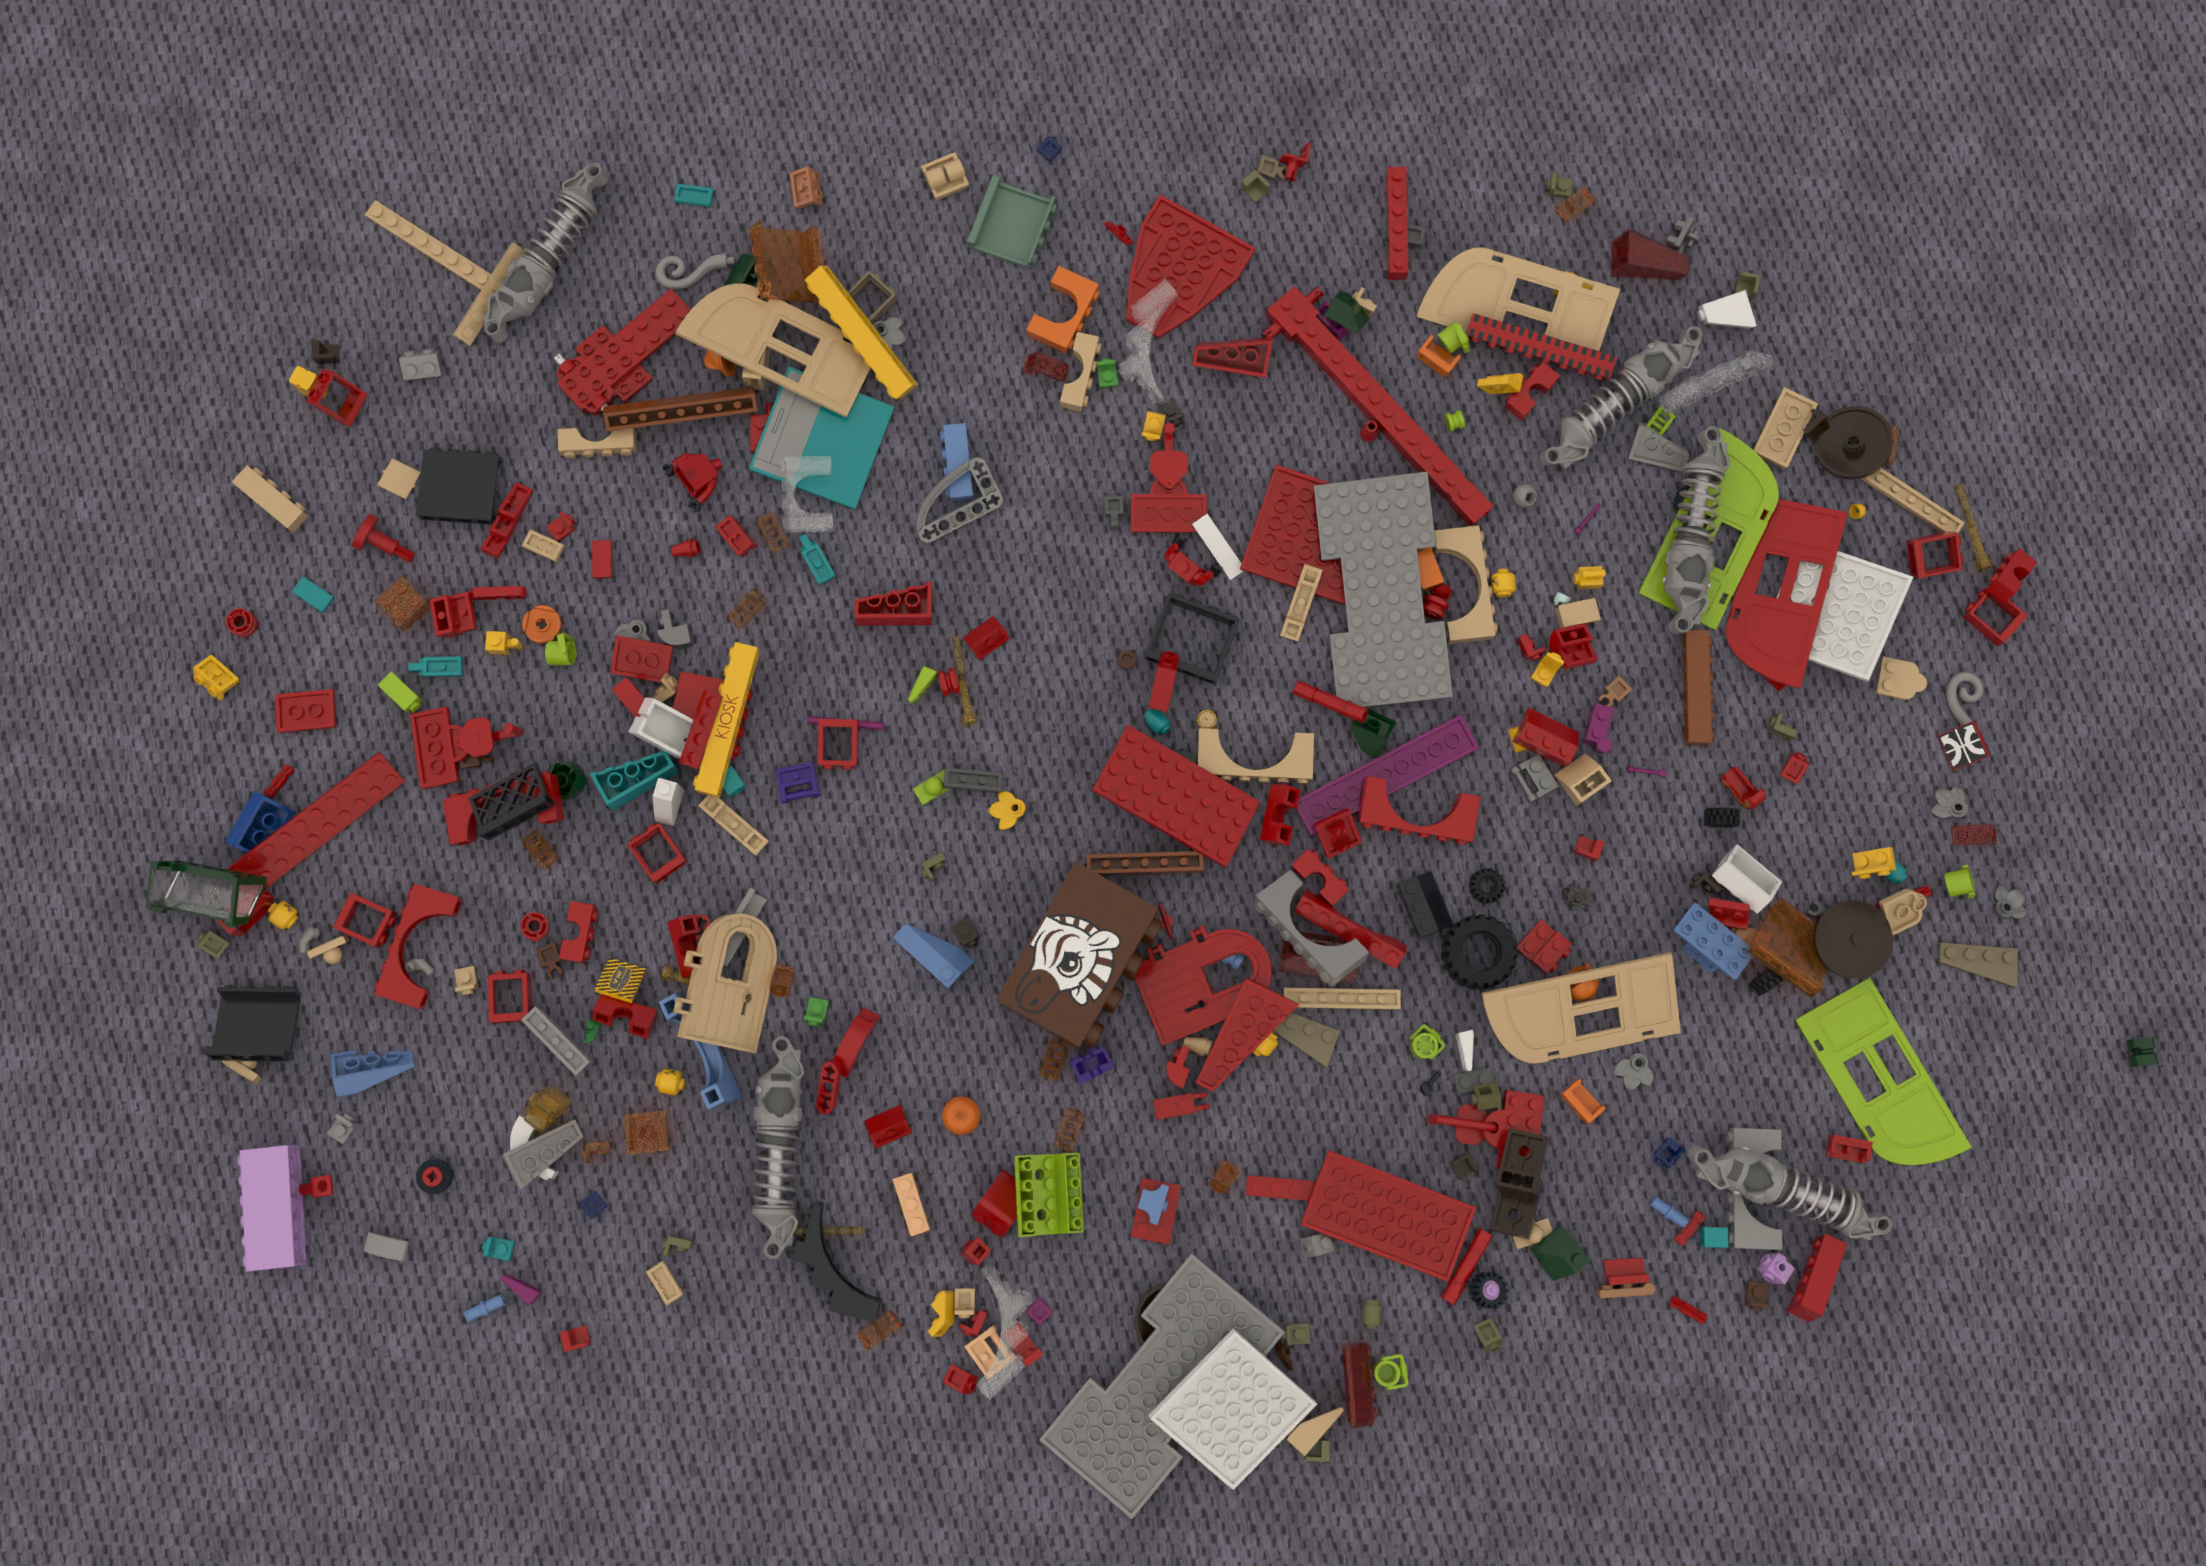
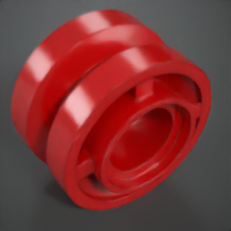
(1434, 607)
(235, 617)
(948, 682)
(531, 918)

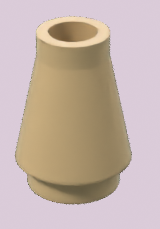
(1198, 1045)

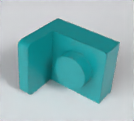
(498, 1248)

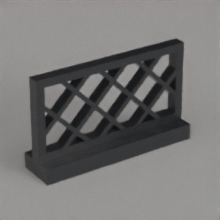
(515, 816)

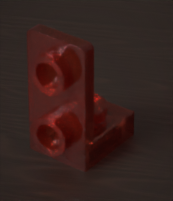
(1046, 365)
(1974, 835)

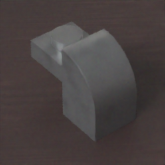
(677, 636)

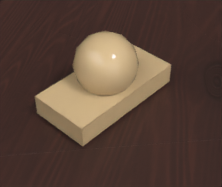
(331, 953)
(244, 1069)
(1539, 1231)

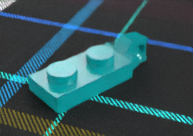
(816, 560)
(438, 667)

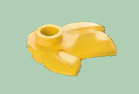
(1004, 810)

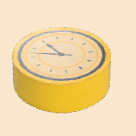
(1206, 719)

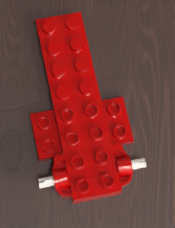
(611, 364)

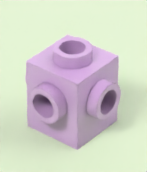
(1775, 1268)

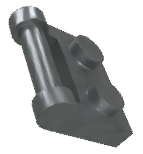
(1539, 776)

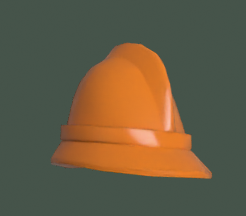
(717, 362)

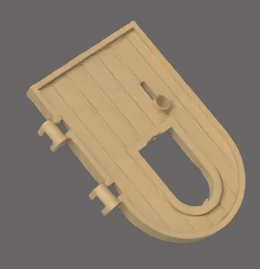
(719, 1001)

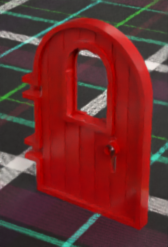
(1181, 981)

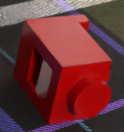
(975, 1251)

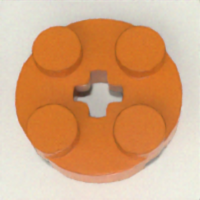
(535, 616)

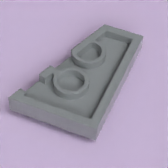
(1657, 450)

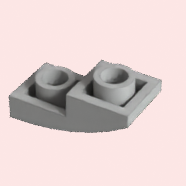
(386, 1246)

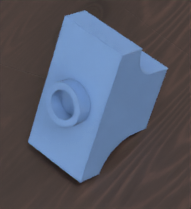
(1154, 1202)

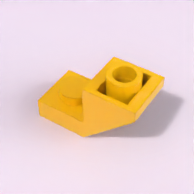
(944, 1306)

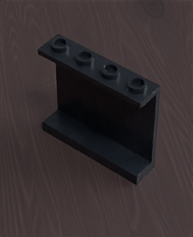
(457, 486)
(255, 1024)

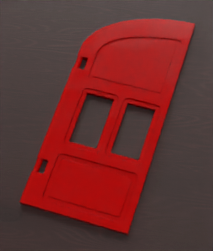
(1777, 633)

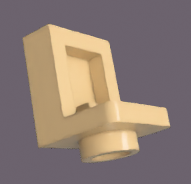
(964, 1302)

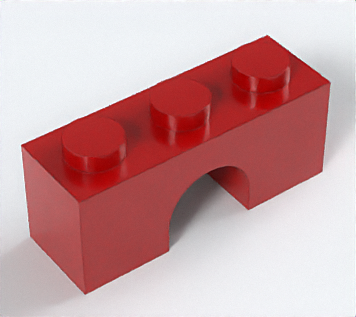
(1541, 378)
(2010, 573)
(1279, 802)
(1310, 864)
(683, 932)
(578, 949)
(642, 1017)

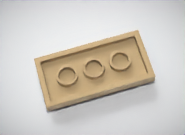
(1784, 428)

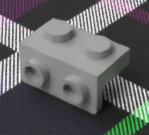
(420, 364)

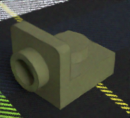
(1559, 186)
(1781, 730)
(935, 862)
(212, 943)
(680, 1244)
(1296, 1334)
(1488, 1335)

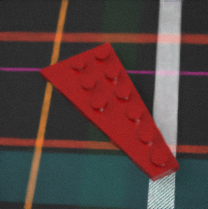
(1248, 1024)

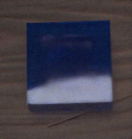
(1049, 148)
(593, 1205)

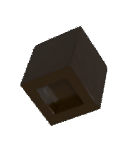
(324, 353)
(1463, 1165)

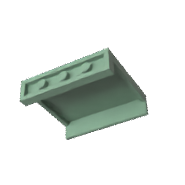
(1011, 223)

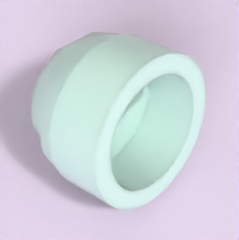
(1561, 598)

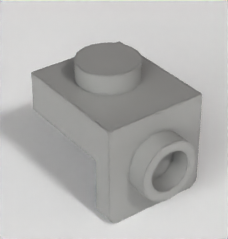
(1316, 1245)

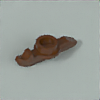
(1283, 1353)

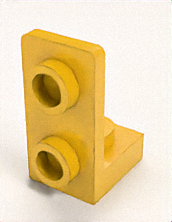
(1547, 669)

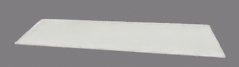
(1218, 546)

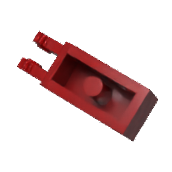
(1178, 1105)

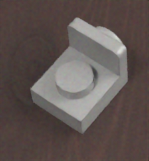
(342, 1127)

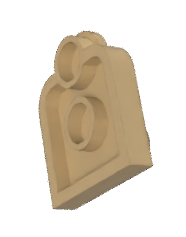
(1899, 679)
(1903, 909)

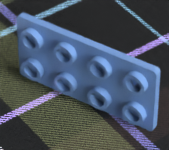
(1712, 943)

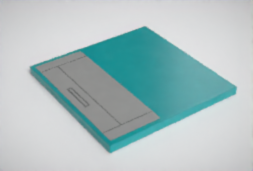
(808, 429)

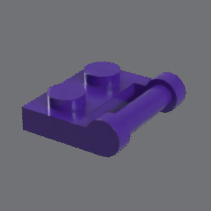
(797, 776)

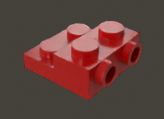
(1544, 947)

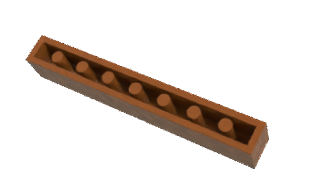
(679, 408)

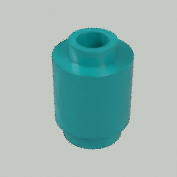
(1157, 721)
(1897, 875)

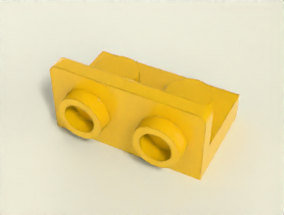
(1501, 383)
(214, 677)
(1873, 862)

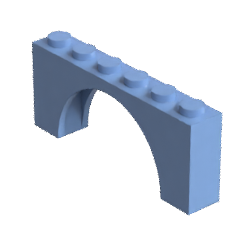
(720, 1083)

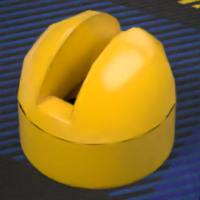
(1857, 515)

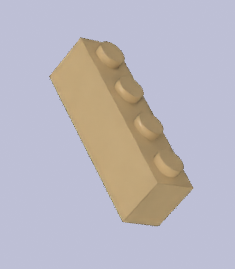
(270, 499)

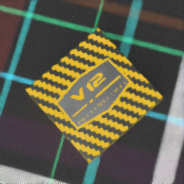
(620, 980)

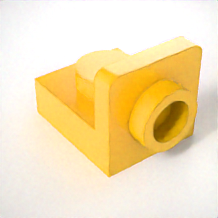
(1153, 426)

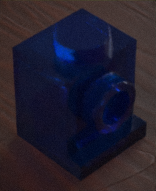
(1673, 1149)

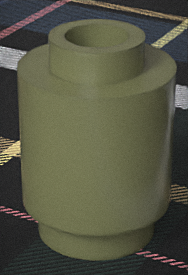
(1371, 1313)

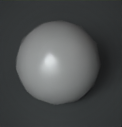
(1524, 495)

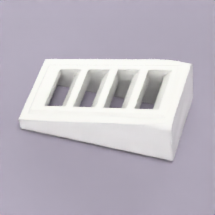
(1465, 1046)

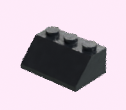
(1424, 904)

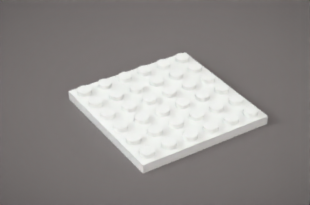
(1855, 612)
(1232, 1409)

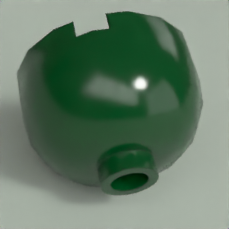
(570, 778)

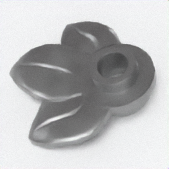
(891, 332)
(628, 630)
(1947, 801)
(2011, 900)
(1632, 1074)

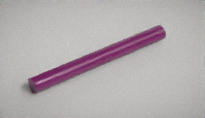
(862, 724)

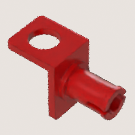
(1295, 162)
(319, 1187)

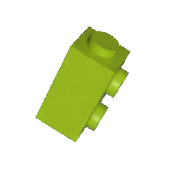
(400, 693)

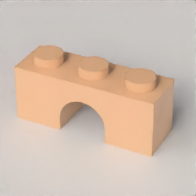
(911, 1204)

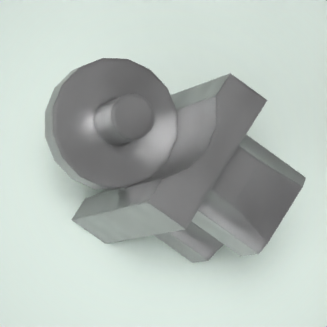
(1687, 236)

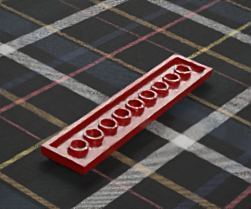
(321, 820)

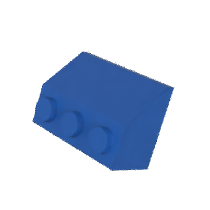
(257, 822)

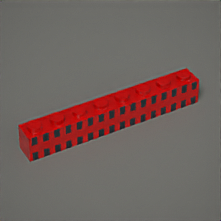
(1542, 346)

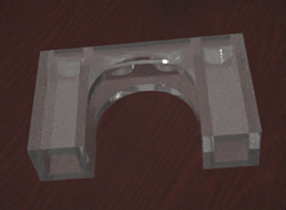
(797, 519)

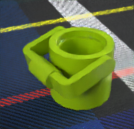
(1453, 338)
(561, 651)
(1960, 882)
(1426, 1044)
(1388, 1372)

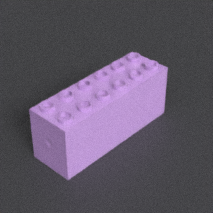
(272, 1207)

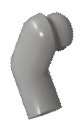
(306, 937)
(418, 965)

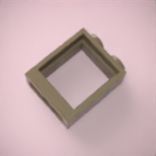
(877, 281)

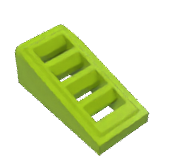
(1651, 422)
(924, 680)

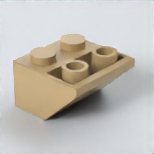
(1582, 778)

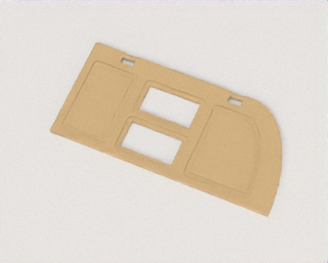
(1485, 286)
(741, 327)
(1540, 1014)

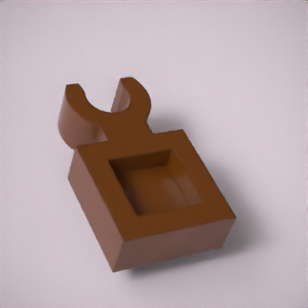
(471, 762)
(549, 958)

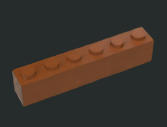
(1696, 687)
(1145, 863)

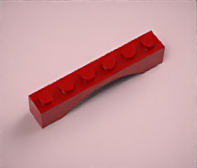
(1397, 223)
(1324, 915)

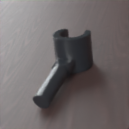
(1426, 1088)

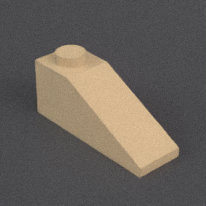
(1307, 1433)

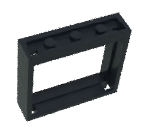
(1210, 612)

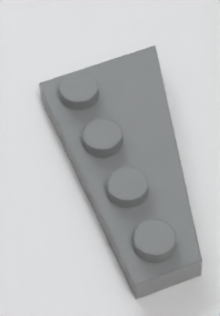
(536, 1155)

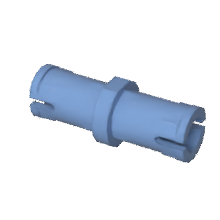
(1669, 1211)
(484, 1308)

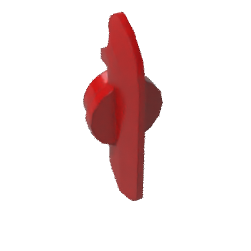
(1120, 232)
(1168, 921)

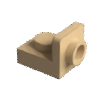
(1366, 304)
(666, 690)
(466, 980)

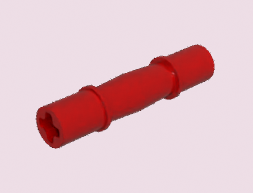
(1330, 701)
(1467, 1266)

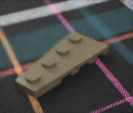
(1989, 962)
(1309, 1036)

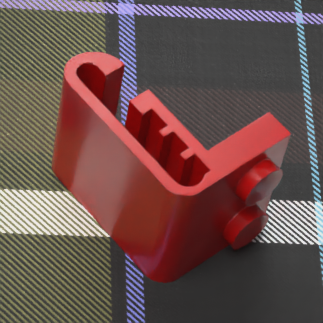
(998, 1205)

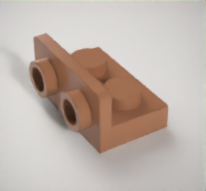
(806, 187)

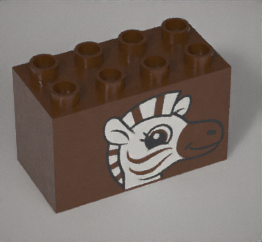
(1080, 957)

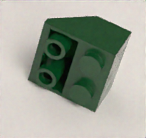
(744, 272)

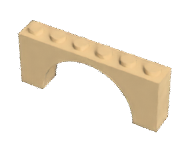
(1467, 545)
(1294, 767)

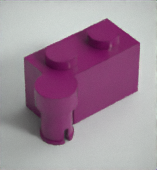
(1598, 728)

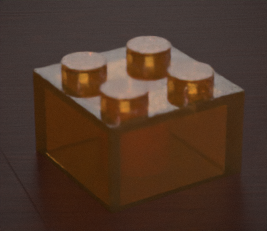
(403, 603)
(646, 1133)

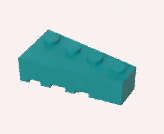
(632, 779)

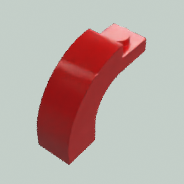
(855, 1039)

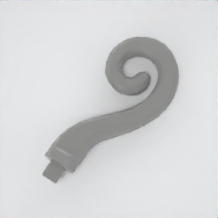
(714, 262)
(1951, 694)

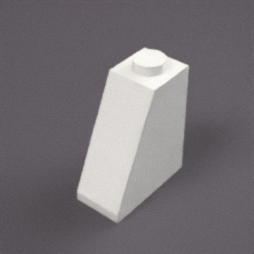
(1728, 312)
(666, 801)

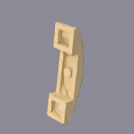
(1301, 602)
(733, 824)

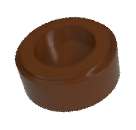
(1126, 660)

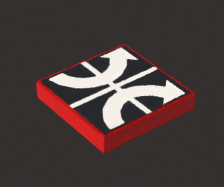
(1964, 745)

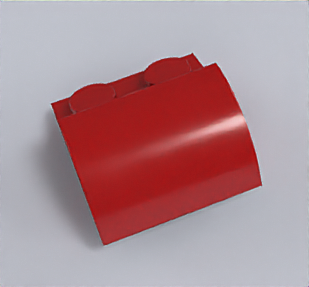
(453, 615)
(1573, 646)
(1175, 1071)

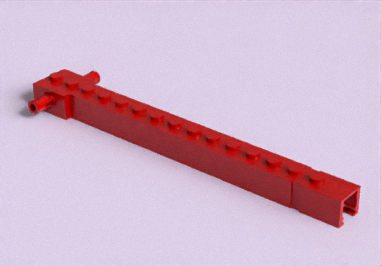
(1298, 321)

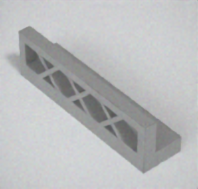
(751, 905)
(557, 1040)

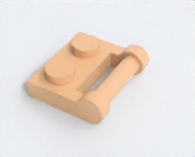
(981, 1351)

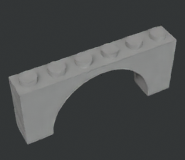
(1329, 961)
(1744, 1228)

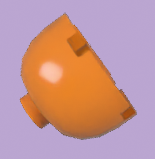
(1583, 990)
(961, 1115)

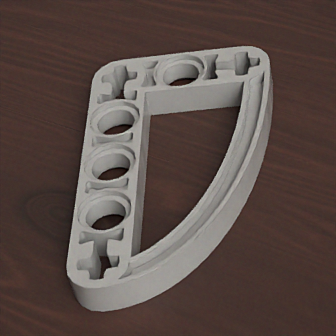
(966, 508)

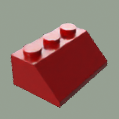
(1547, 737)

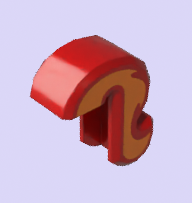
(1742, 789)

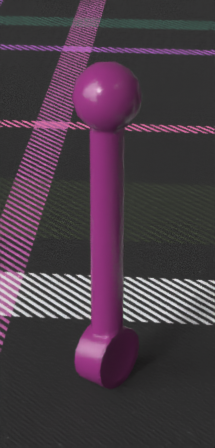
(1577, 530)
(1661, 773)

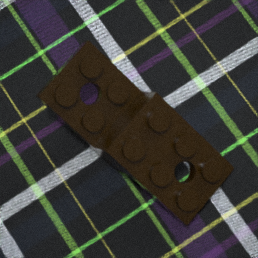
(1519, 1183)

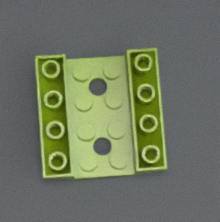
(1054, 1194)

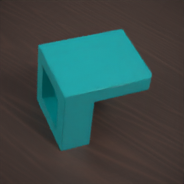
(733, 783)
(1714, 1237)

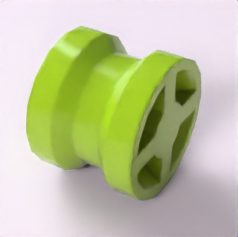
(1454, 421)

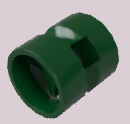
(2143, 1058)

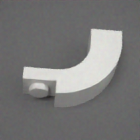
(523, 1133)

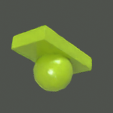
(931, 788)

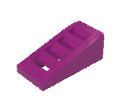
(1339, 334)
(525, 1291)

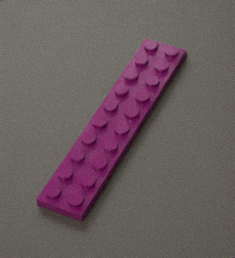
(1399, 766)

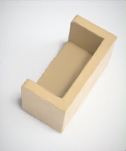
(1578, 613)

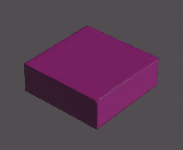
(1039, 1311)

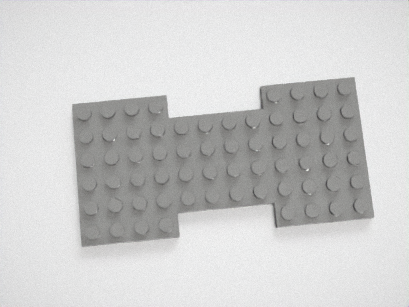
(1376, 534)
(1109, 1430)

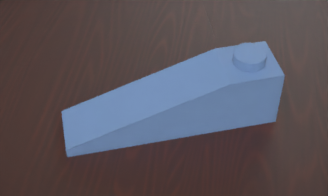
(936, 955)
(358, 1072)

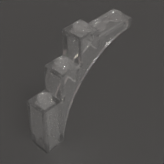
(1148, 311)
(1722, 375)
(1011, 1306)

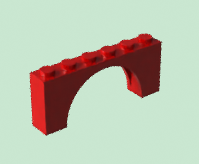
(462, 821)
(1456, 825)
(395, 981)

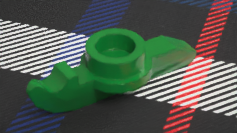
(593, 1028)

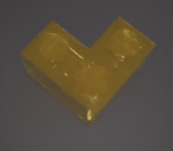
(545, 1108)

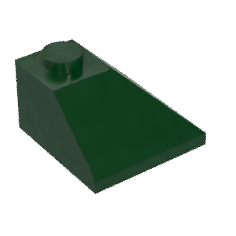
(1347, 312)
(1372, 733)
(1560, 1254)

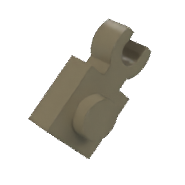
(1269, 168)

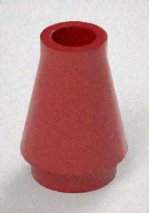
(1368, 434)
(688, 548)

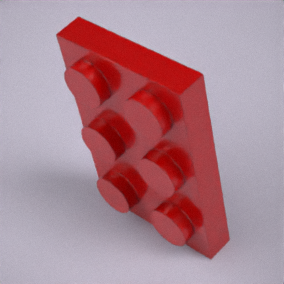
(641, 658)
(305, 711)
(1162, 1231)

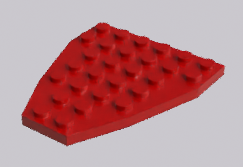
(1190, 255)

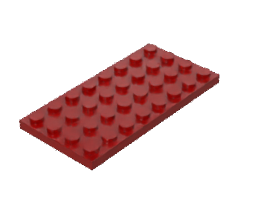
(1176, 796)
(1388, 1215)

